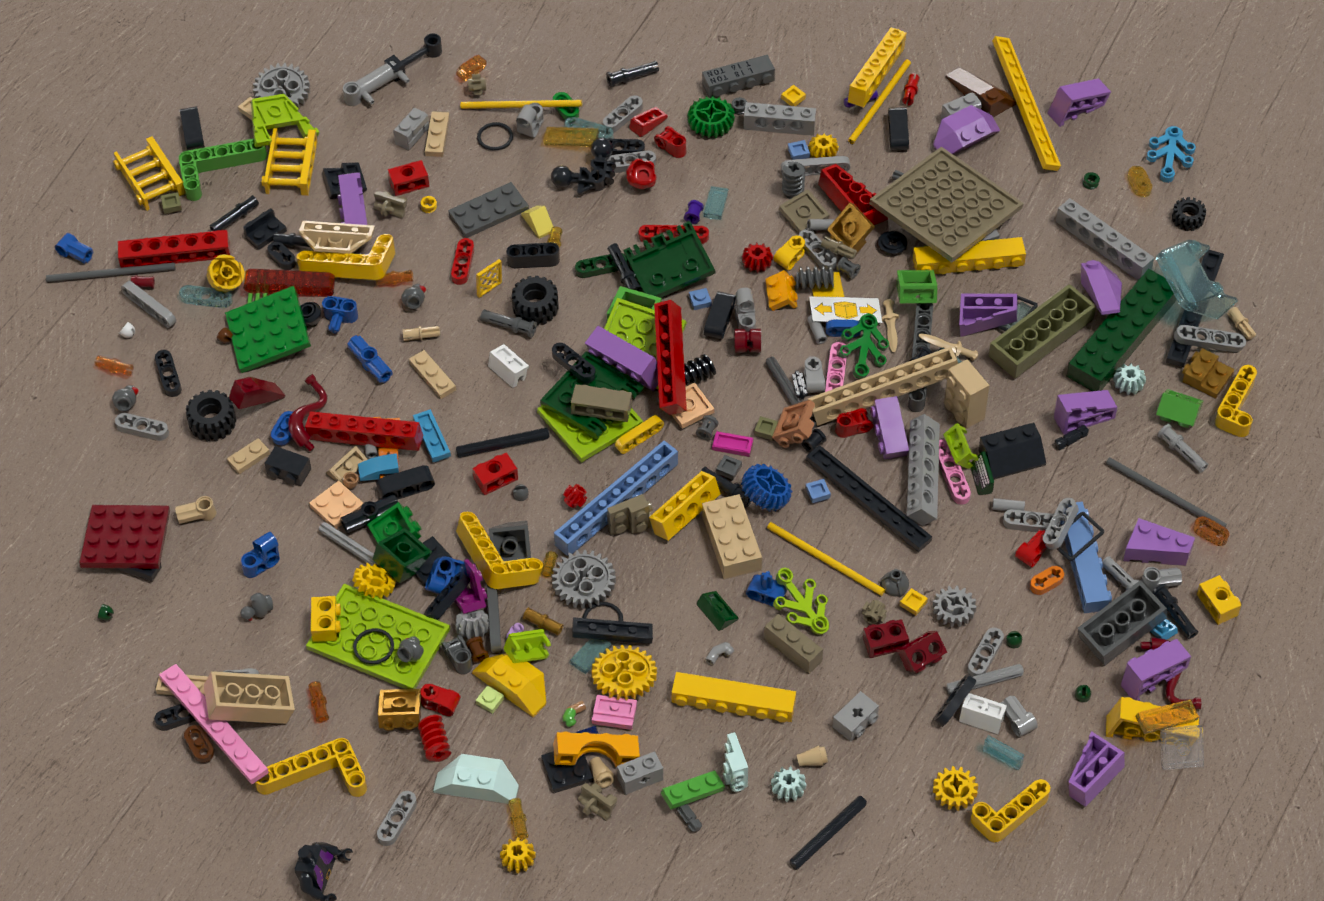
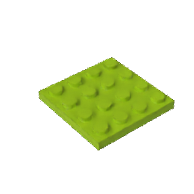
(635, 326)
(579, 441)

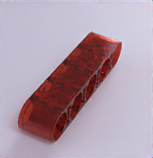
(305, 282)

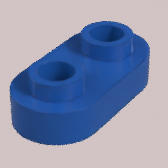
(281, 429)

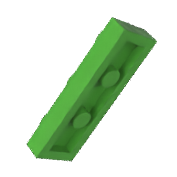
(692, 789)

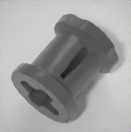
(848, 267)
(707, 427)

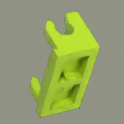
(959, 447)
(527, 646)

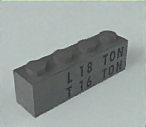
(738, 76)

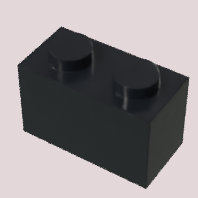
(288, 466)

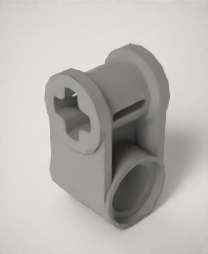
(814, 375)

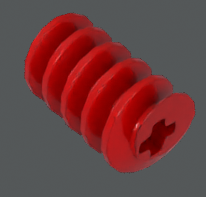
(434, 738)

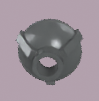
(895, 586)

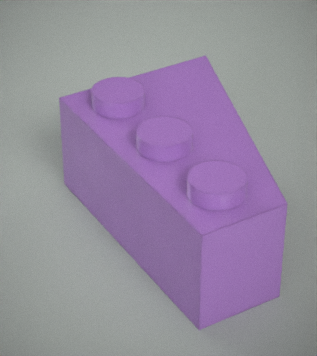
(1076, 99)
(351, 199)
(986, 311)
(1153, 667)
(1095, 769)

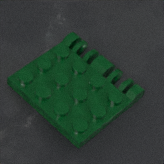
(670, 263)
(560, 395)

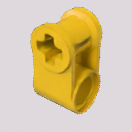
(790, 252)

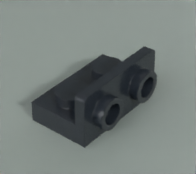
(262, 229)

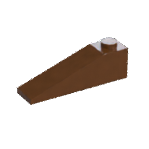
(992, 98)

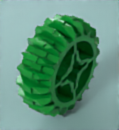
(711, 117)

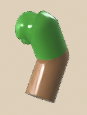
(571, 711)

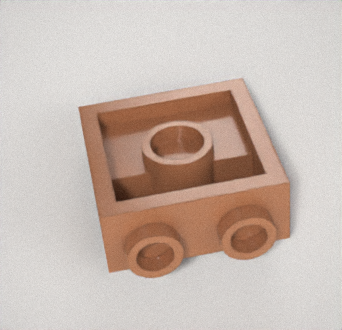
(794, 424)

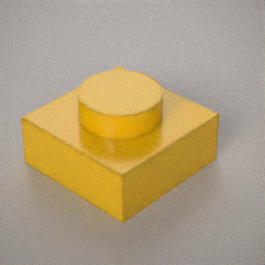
(793, 96)
(913, 601)

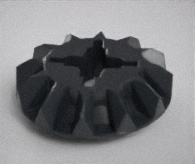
(894, 237)

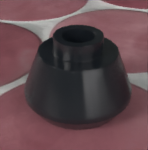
(311, 313)

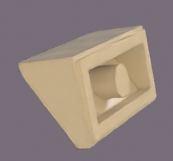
(346, 464)

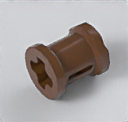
(477, 649)

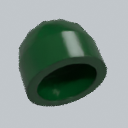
(104, 612)
(1014, 639)
(1078, 693)

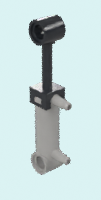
(391, 70)

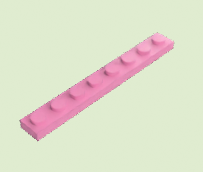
(218, 730)

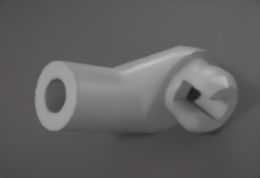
(718, 650)

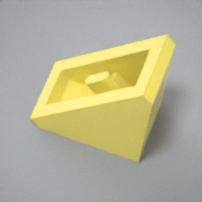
(538, 220)

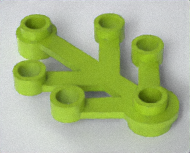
(802, 604)

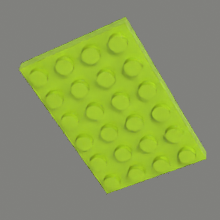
(365, 613)

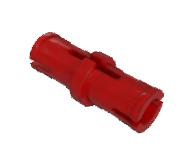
(911, 89)

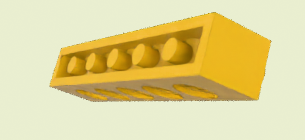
(877, 67)

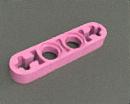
(835, 373)
(949, 472)

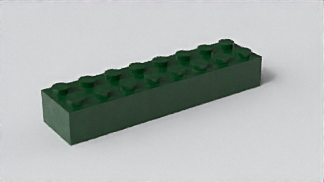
(1122, 332)

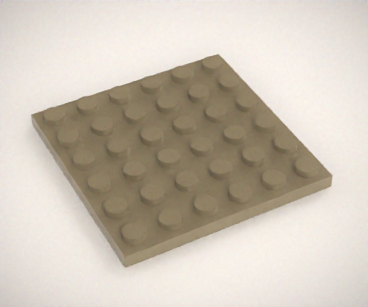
(946, 204)

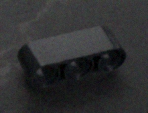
(192, 128)
(898, 128)
(533, 255)
(719, 315)
(406, 482)

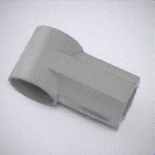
(1153, 577)
(1020, 720)

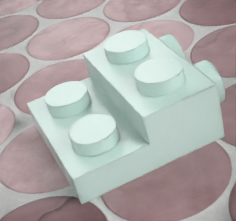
(735, 766)

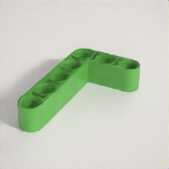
(216, 158)

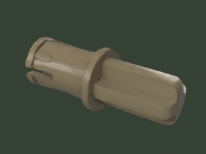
(838, 248)

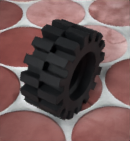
(1189, 221)

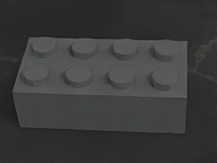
(1122, 622)

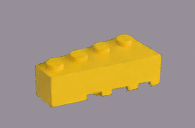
(1122, 720)

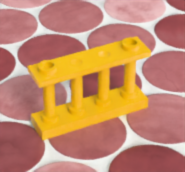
(159, 160)
(305, 169)

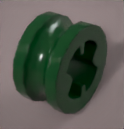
(1088, 184)

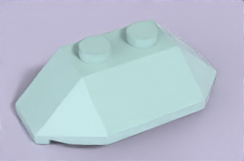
(477, 779)

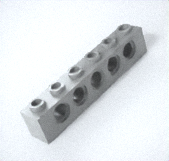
(1104, 239)
(923, 470)

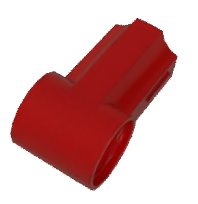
(1031, 551)

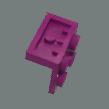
(474, 597)

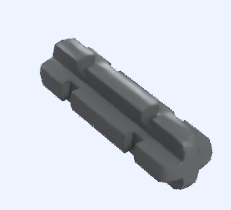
(689, 817)

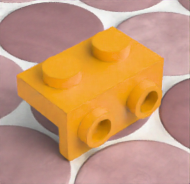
(781, 290)

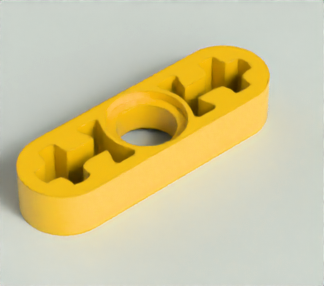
(639, 434)

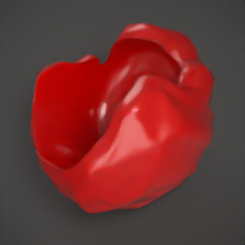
(641, 174)

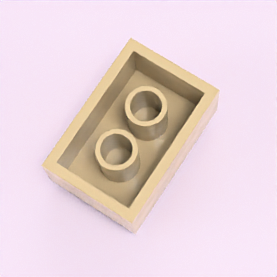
(966, 394)

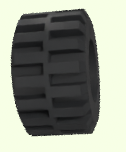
(532, 289)
(206, 404)

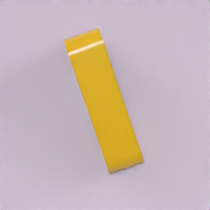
(1229, 416)
(1014, 808)

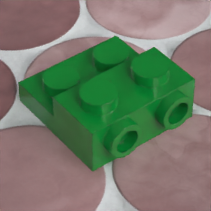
(392, 521)

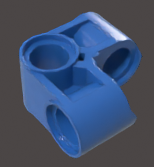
(262, 557)
(439, 579)

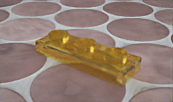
(570, 136)
(1167, 716)

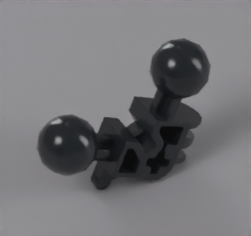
(601, 150)

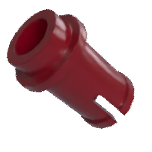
(141, 281)

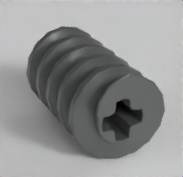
(793, 179)
(815, 277)

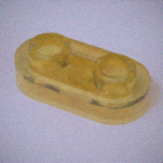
(1137, 177)

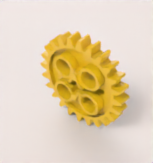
(624, 672)

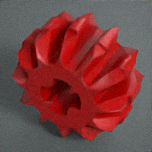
(757, 257)

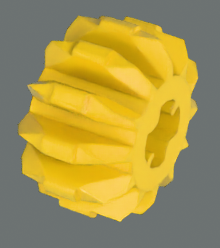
(823, 146)
(519, 861)

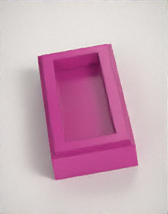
(732, 444)

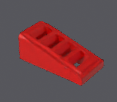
(650, 121)

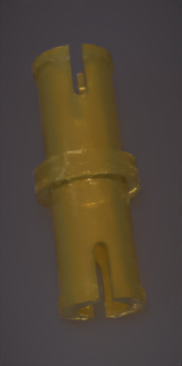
(518, 818)

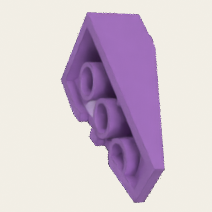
(1102, 286)

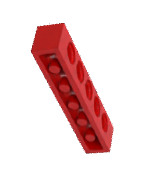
(173, 249)
(364, 430)

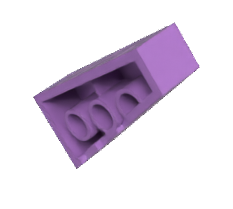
(624, 357)

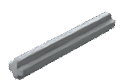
(347, 543)
(991, 677)

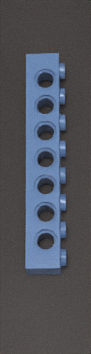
(629, 485)

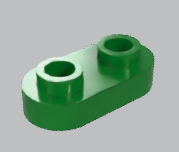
(566, 112)

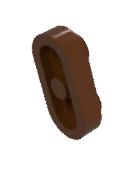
(200, 745)

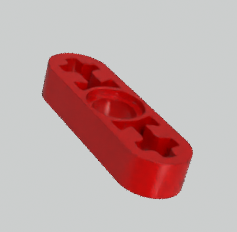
(460, 254)

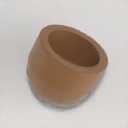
(353, 480)

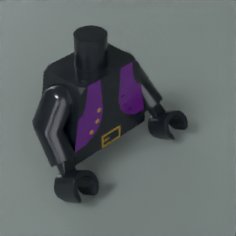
(315, 867)

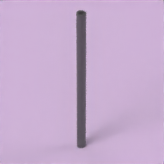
(110, 272)
(1162, 491)

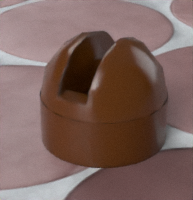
(224, 335)

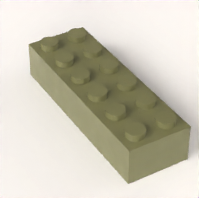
(1042, 331)

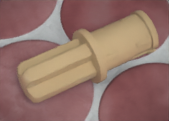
(1241, 323)
(420, 333)

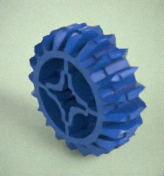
(766, 487)

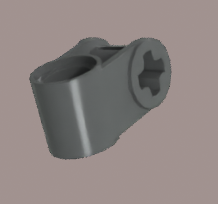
(456, 652)

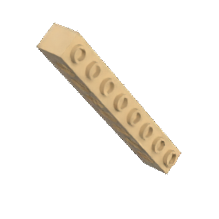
(884, 384)

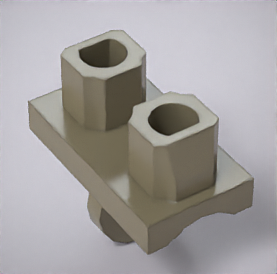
(390, 205)
(596, 802)

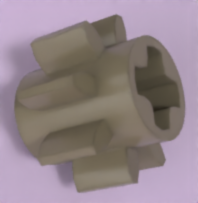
(477, 84)
(874, 612)

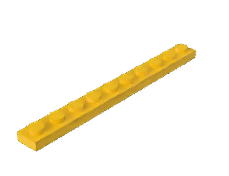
(1026, 103)

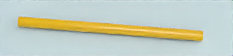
(879, 101)
(519, 104)
(826, 559)

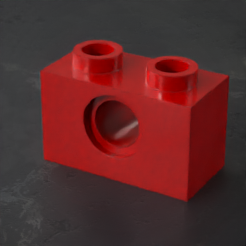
(408, 178)
(505, 473)

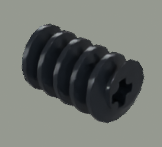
(697, 368)

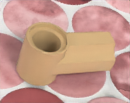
(196, 510)

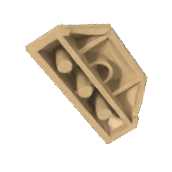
(335, 236)

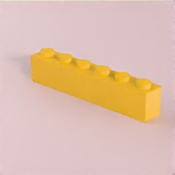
(981, 256)
(733, 697)

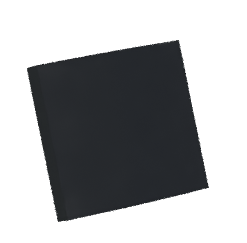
(332, 180)

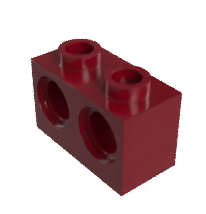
(887, 643)
(921, 647)

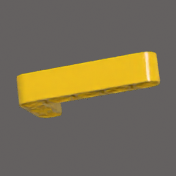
(351, 265)
(495, 571)
(314, 767)

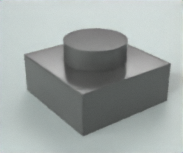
(729, 467)

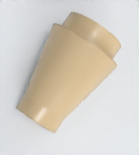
(813, 757)
(601, 773)

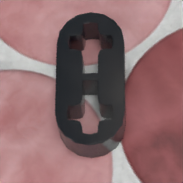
(279, 258)

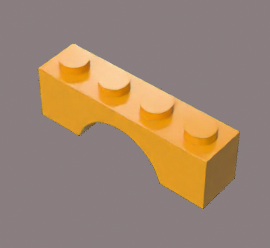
(571, 746)

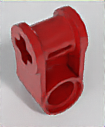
(671, 142)
(853, 423)
(441, 700)

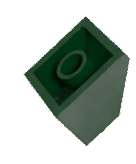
(401, 555)

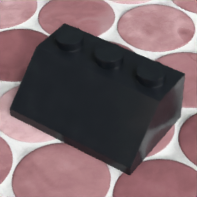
(1013, 450)

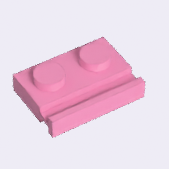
(614, 712)

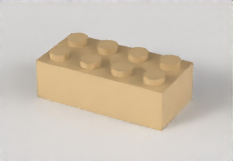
(731, 536)
(248, 697)

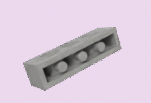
(779, 118)

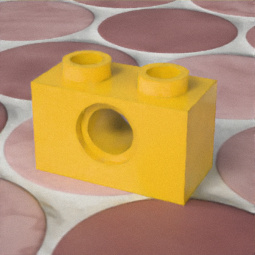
(1219, 609)

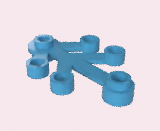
(1173, 135)

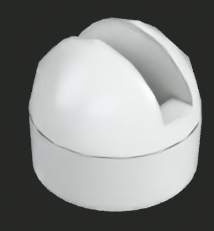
(128, 330)

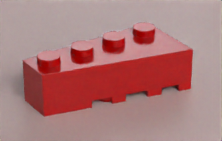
(843, 190)

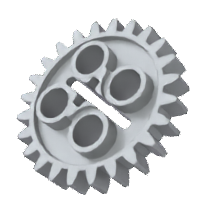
(287, 81)
(569, 571)

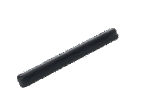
(502, 442)
(828, 832)

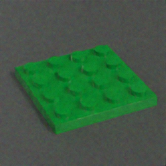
(268, 329)

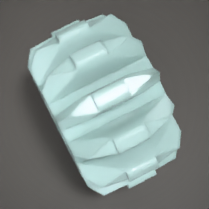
(1129, 379)
(785, 777)

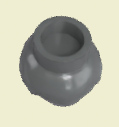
(413, 296)
(125, 398)
(260, 606)
(410, 649)

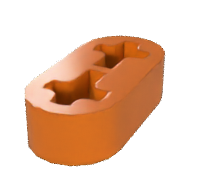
(1048, 582)

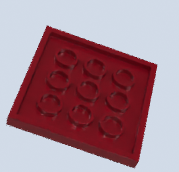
(125, 536)

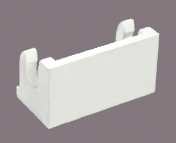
(507, 365)
(982, 713)

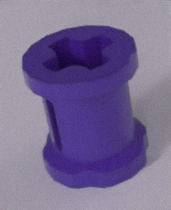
(693, 212)

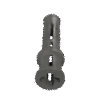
(516, 324)

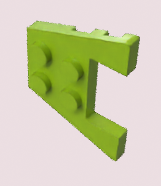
(274, 113)

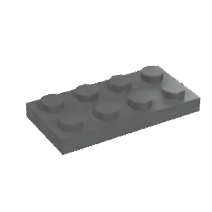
(488, 210)

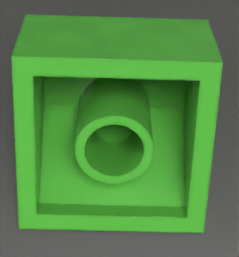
(1179, 408)

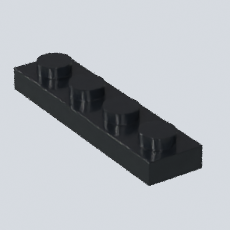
(612, 630)

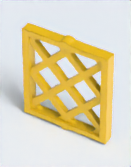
(480, 291)

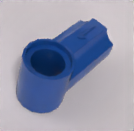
(70, 246)

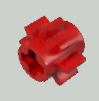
(575, 496)

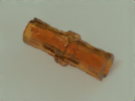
(395, 278)
(114, 365)
(316, 691)

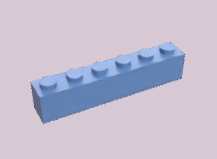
(1087, 566)

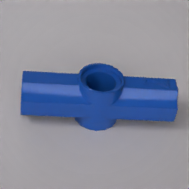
(369, 359)

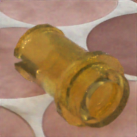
(555, 236)
(549, 564)

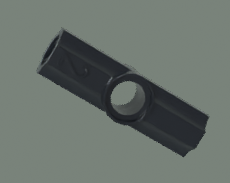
(362, 516)

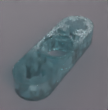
(580, 123)
(197, 292)

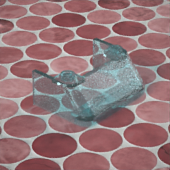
(1190, 281)

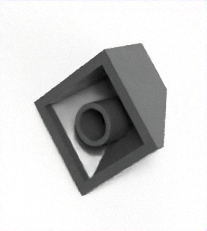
(511, 540)

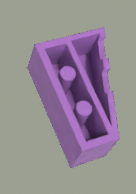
(1083, 409)
(889, 427)
(1158, 544)

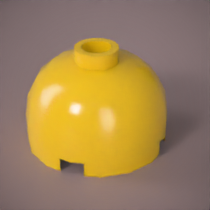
(225, 273)

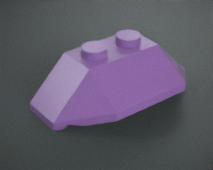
(964, 129)

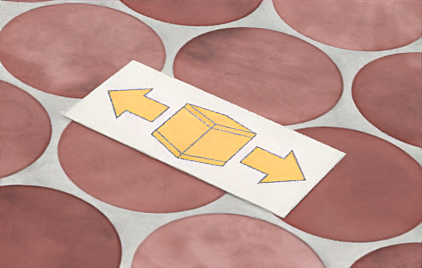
(843, 308)

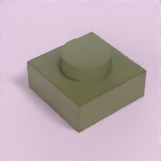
(171, 202)
(765, 428)

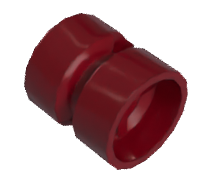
(741, 337)

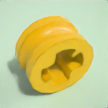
(430, 200)

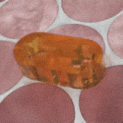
(472, 66)
(1211, 531)

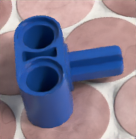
(338, 311)
(765, 589)

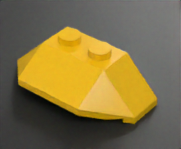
(516, 681)

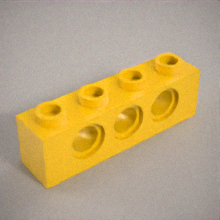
(684, 505)

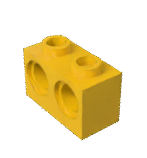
(323, 618)

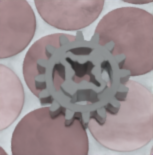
(957, 605)

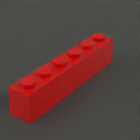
(670, 357)

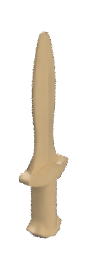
(890, 318)
(957, 348)

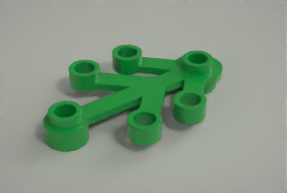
(865, 344)

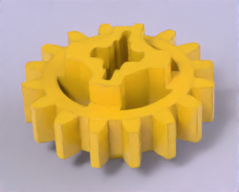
(373, 581)
(963, 783)

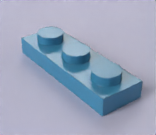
(432, 436)

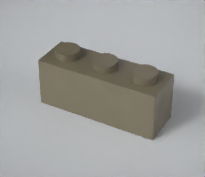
(601, 403)
(793, 643)

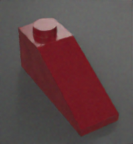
(254, 391)

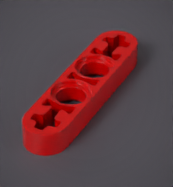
(651, 229)

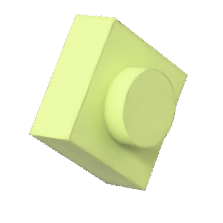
(489, 699)

